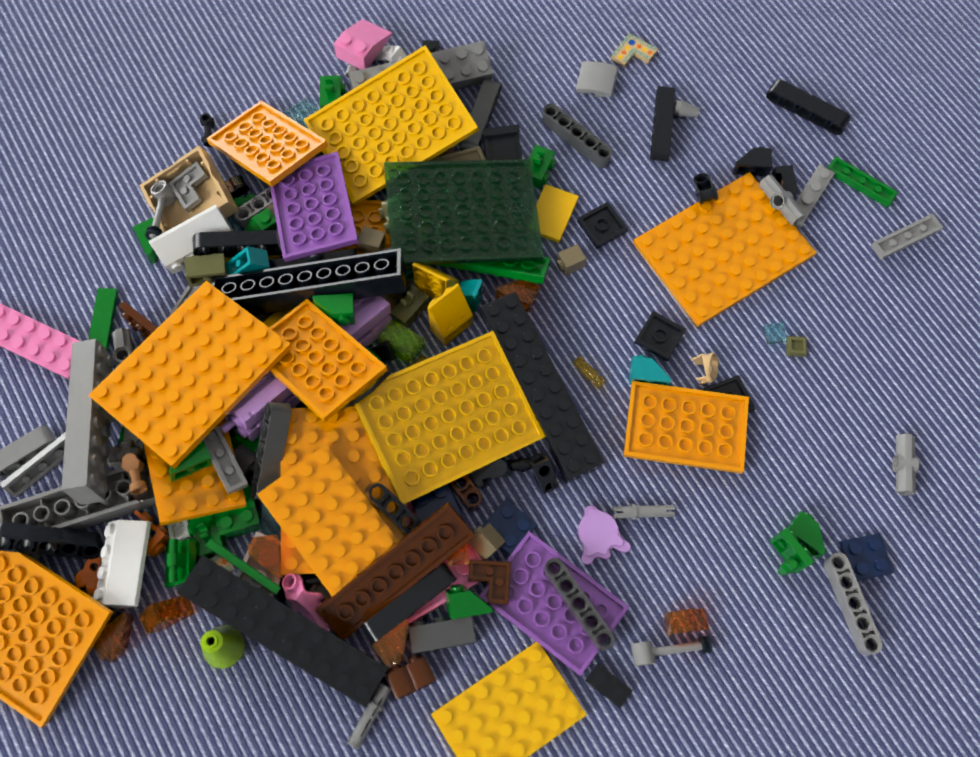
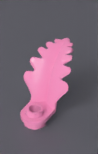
(302, 600)

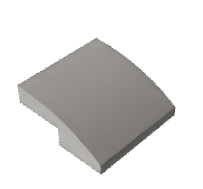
(597, 78)

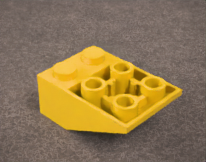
(432, 280)
(449, 314)

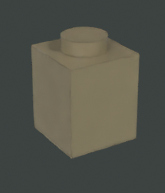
(371, 240)
(571, 260)
(486, 541)

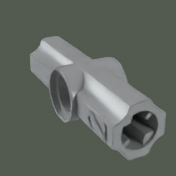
(788, 208)
(122, 344)
(905, 464)

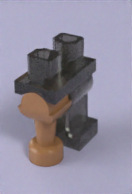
(136, 466)

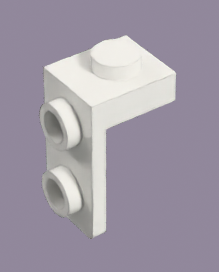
(391, 54)

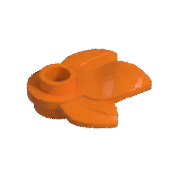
(88, 577)

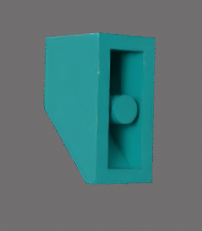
(248, 260)
(472, 292)
(647, 370)

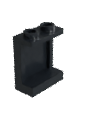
(502, 143)

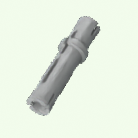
(643, 511)
(369, 715)

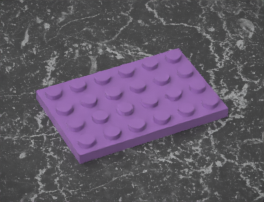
(314, 209)
(541, 612)

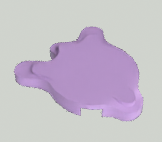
(598, 535)

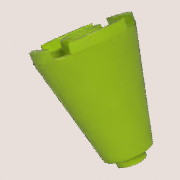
(222, 646)

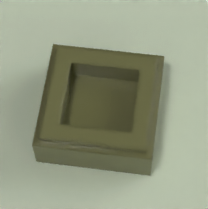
(796, 346)

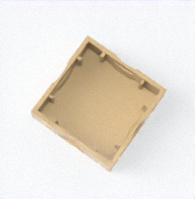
(212, 190)

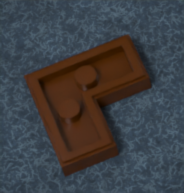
(496, 574)

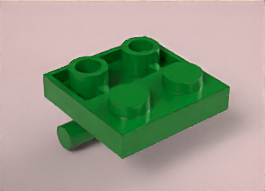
(793, 553)
(179, 561)

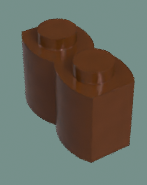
(411, 677)

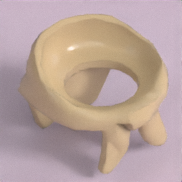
(710, 364)

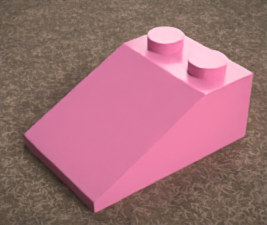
(361, 43)

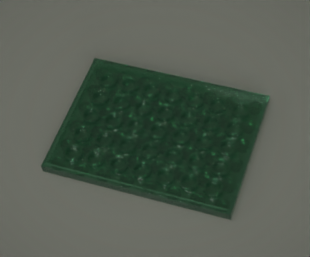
(463, 211)

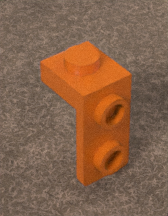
(157, 543)

